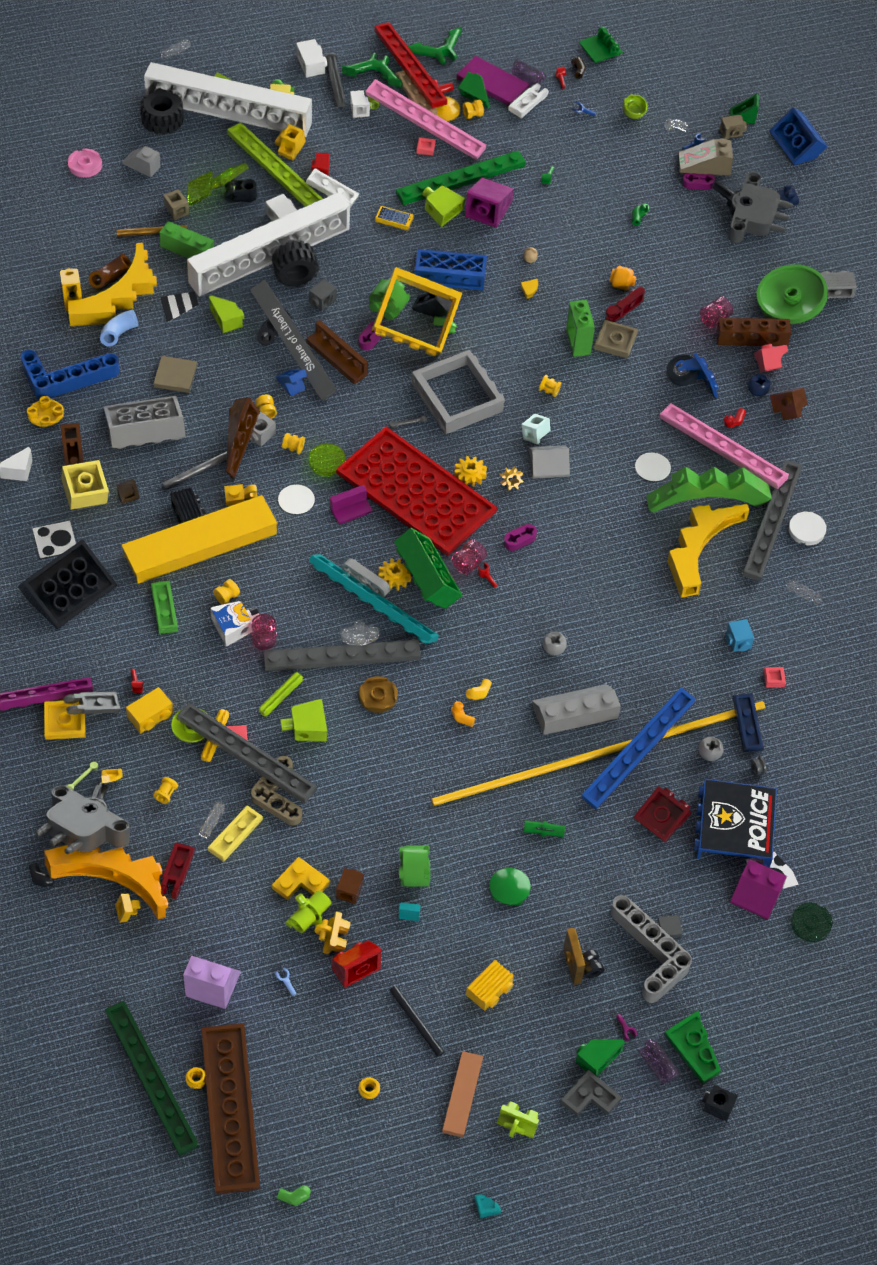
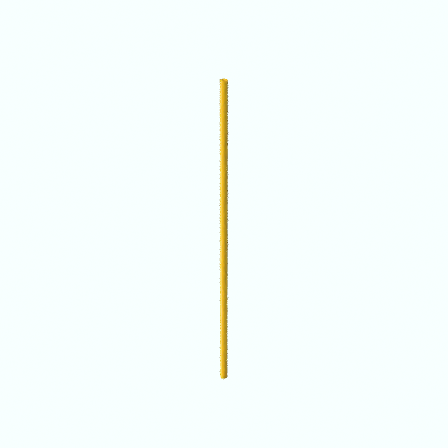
(579, 759)

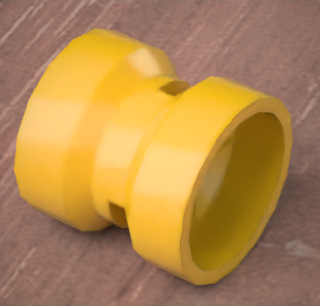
(473, 109)
(266, 405)
(226, 592)

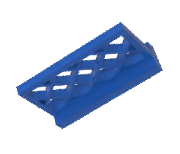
(448, 276)

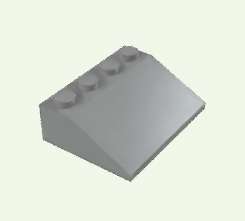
(144, 422)

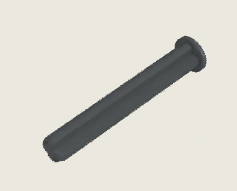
(335, 79)

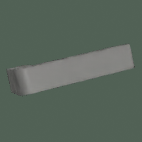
(654, 946)

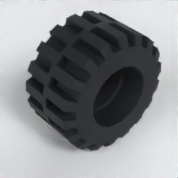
(162, 112)
(295, 263)

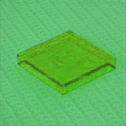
(228, 175)

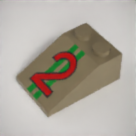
(707, 158)

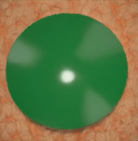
(509, 886)

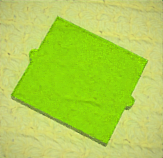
(200, 188)

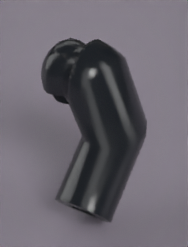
(39, 878)

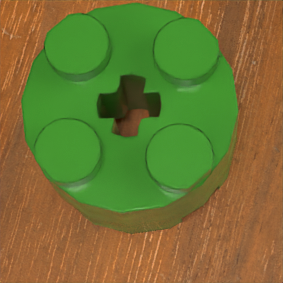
(396, 302)
(414, 866)

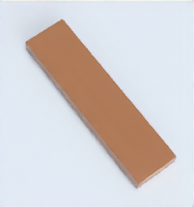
(462, 1094)

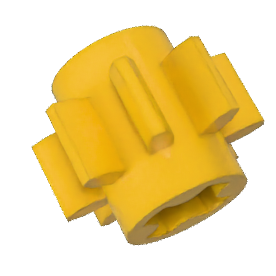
(513, 482)

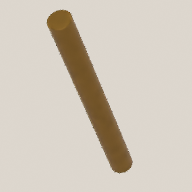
(141, 231)

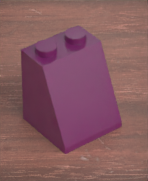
(488, 202)

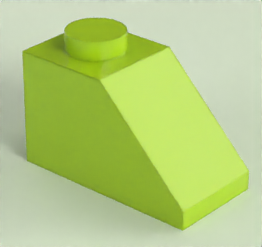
(226, 314)

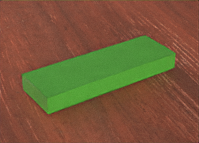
(164, 607)

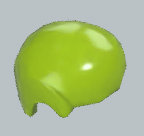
(634, 106)

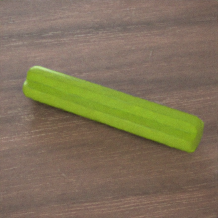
(280, 694)

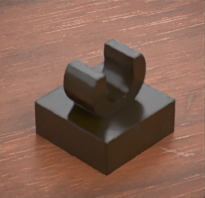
(127, 491)

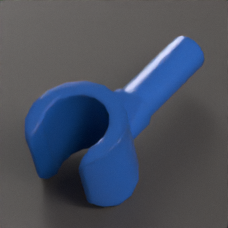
(583, 109)
(697, 141)

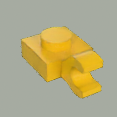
(236, 494)

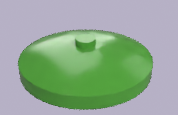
(792, 293)

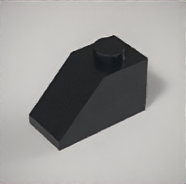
(431, 305)

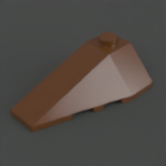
(242, 420)

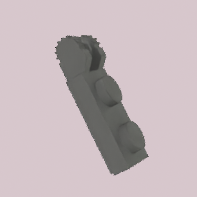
(93, 703)

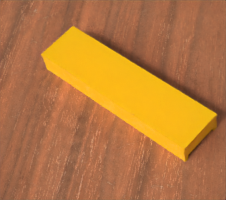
(200, 539)

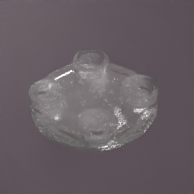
(359, 634)

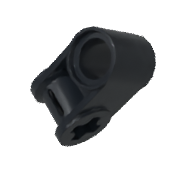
(242, 191)

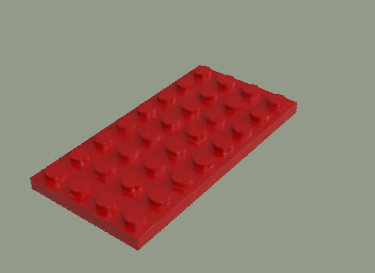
(417, 490)

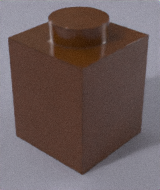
(350, 885)

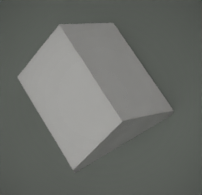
(549, 461)

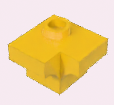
(290, 142)

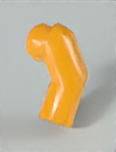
(459, 714)

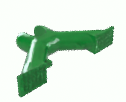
(440, 52)
(376, 65)

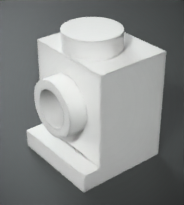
(359, 104)

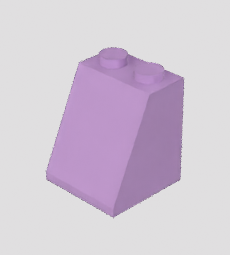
(209, 982)

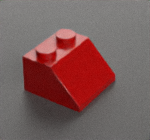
(357, 962)

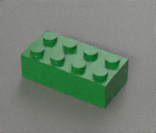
(427, 568)

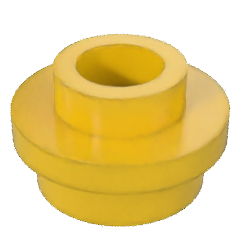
(196, 1072)
(369, 1082)

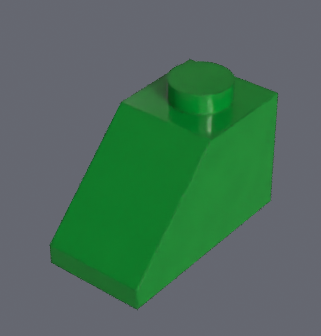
(474, 89)
(598, 1054)

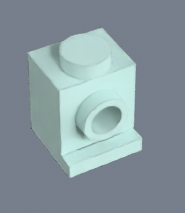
(535, 428)

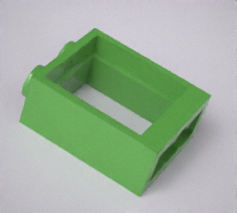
(580, 328)

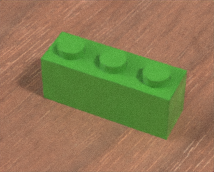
(183, 241)

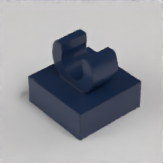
(789, 194)

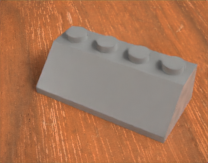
(576, 709)

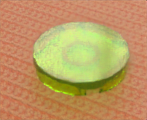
(326, 459)

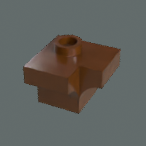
(789, 403)

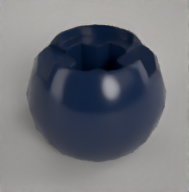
(759, 385)

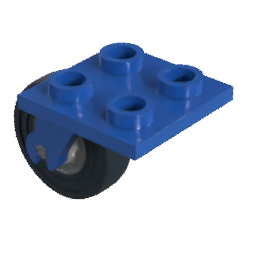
(685, 370)

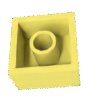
(84, 484)

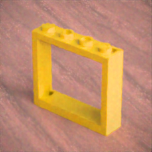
(428, 286)

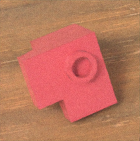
(770, 357)

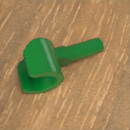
(546, 177)

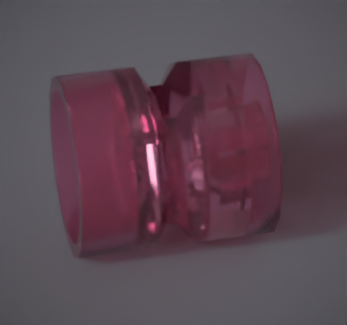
(716, 309)
(469, 557)
(264, 631)

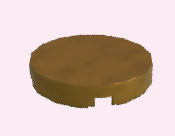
(378, 694)

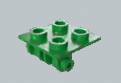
(601, 46)

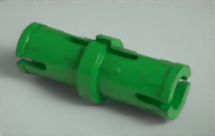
(558, 830)

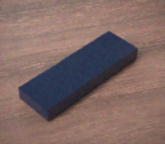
(748, 722)

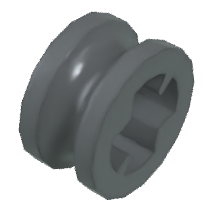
(758, 766)

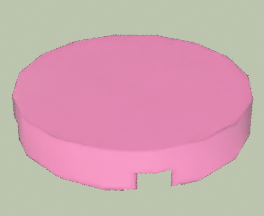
(84, 163)

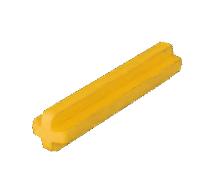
(209, 748)

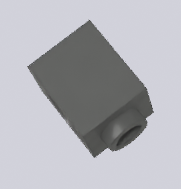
(322, 295)

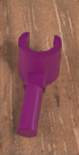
(625, 1028)

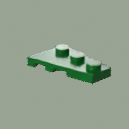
(693, 1046)

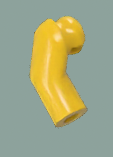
(479, 692)

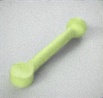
(93, 766)

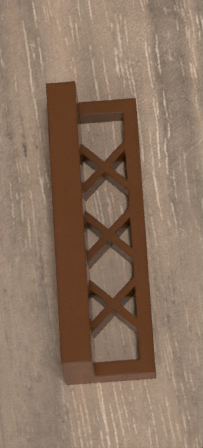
(338, 353)

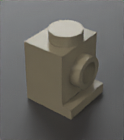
(732, 126)
(176, 204)

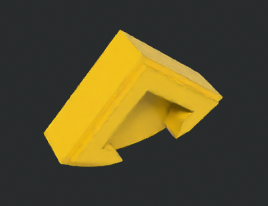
(529, 288)
(111, 775)

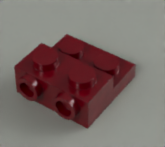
(663, 813)

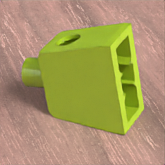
(443, 204)
(307, 722)

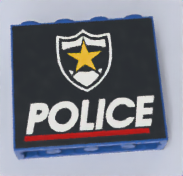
(736, 820)

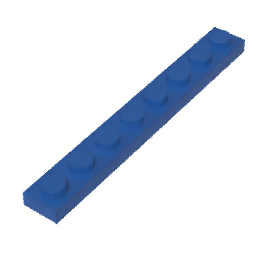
(638, 748)

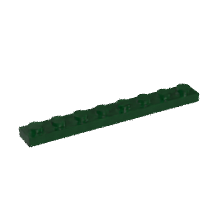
(152, 1079)

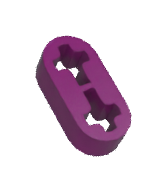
(698, 181)
(368, 334)
(520, 537)

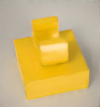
(126, 907)

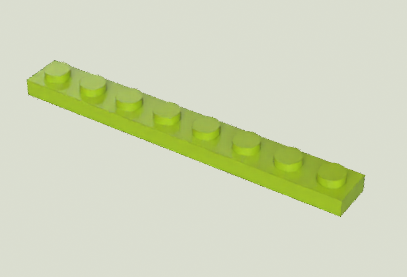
(273, 165)

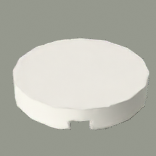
(807, 528)

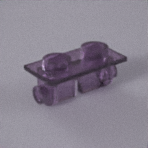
(527, 72)
(658, 1061)

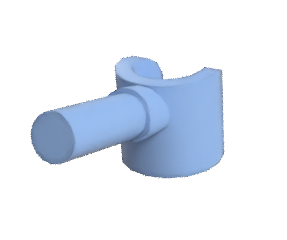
(286, 981)

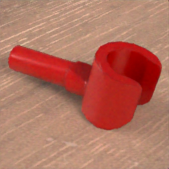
(561, 71)
(484, 573)
(137, 686)

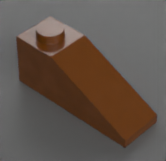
(72, 444)

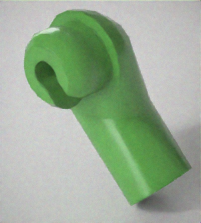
(295, 1197)

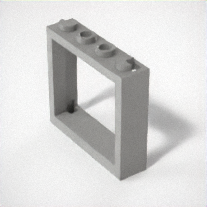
(465, 418)

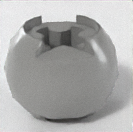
(554, 643)
(710, 755)

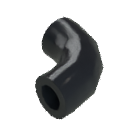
(267, 332)

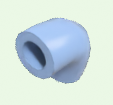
(117, 326)

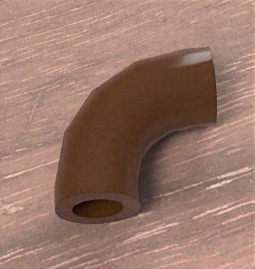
(110, 271)

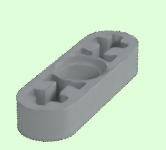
(366, 577)

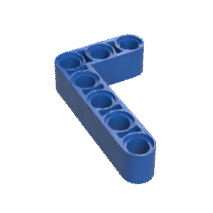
(67, 378)

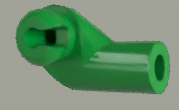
(639, 212)

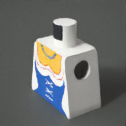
(233, 621)

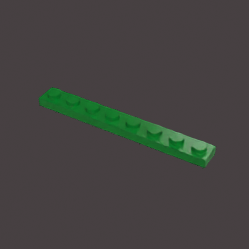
(462, 176)

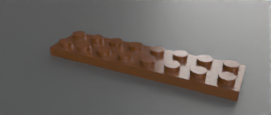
(230, 1109)

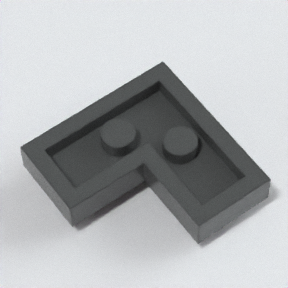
(589, 1090)

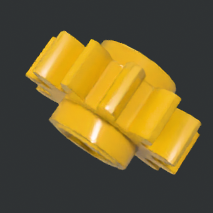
(470, 471)
(395, 574)

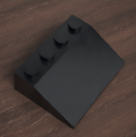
(67, 584)

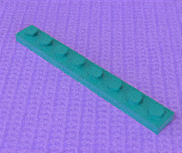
(379, 603)

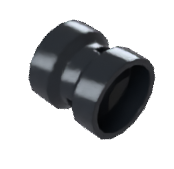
(592, 965)

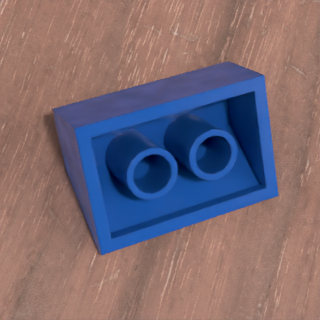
(798, 137)

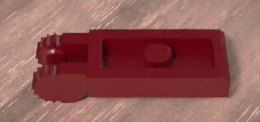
(625, 305)
(177, 868)

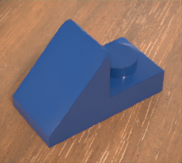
(292, 380)

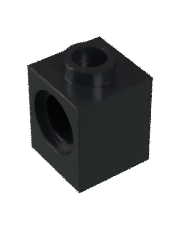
(719, 1111)

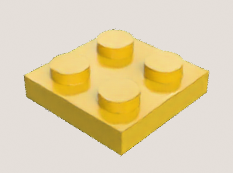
(60, 723)

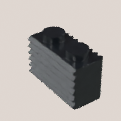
(186, 505)

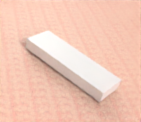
(330, 186)

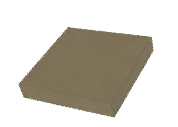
(616, 339)
(175, 374)

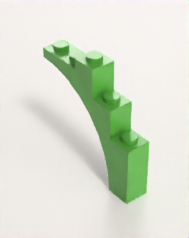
(713, 483)

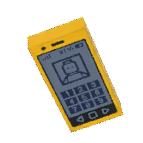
(394, 218)

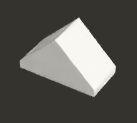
(17, 466)

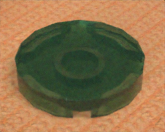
(811, 922)

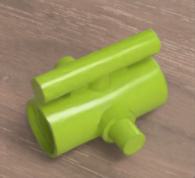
(309, 911)

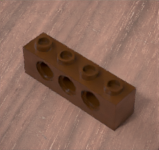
(753, 331)

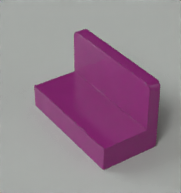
(350, 505)

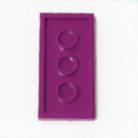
(497, 82)

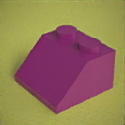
(758, 889)

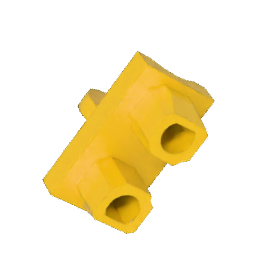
(330, 931)

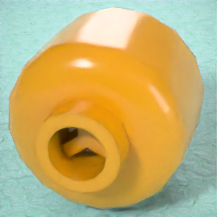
(622, 278)

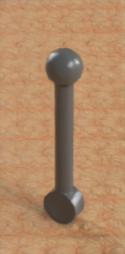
(393, 424)

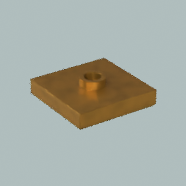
(574, 956)

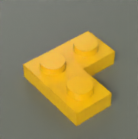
(300, 875)

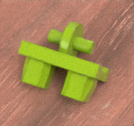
(518, 1122)

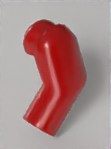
(445, 87)
(735, 421)

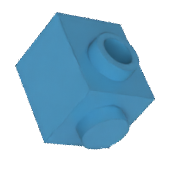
(739, 635)

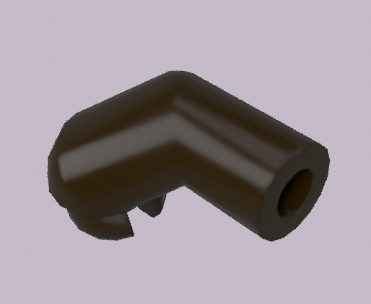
(578, 62)

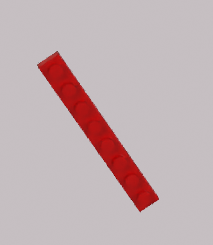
(411, 65)

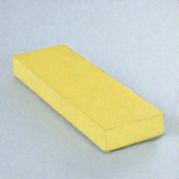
(235, 833)

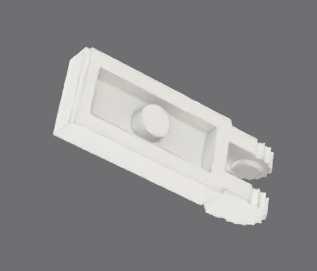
(528, 100)

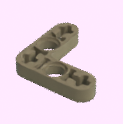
(270, 793)

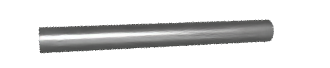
(187, 474)

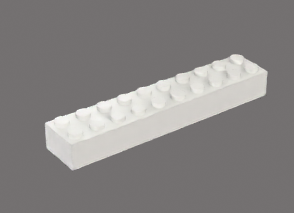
(231, 98)
(255, 249)

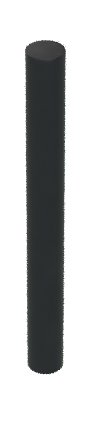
(416, 1021)

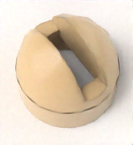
(530, 255)

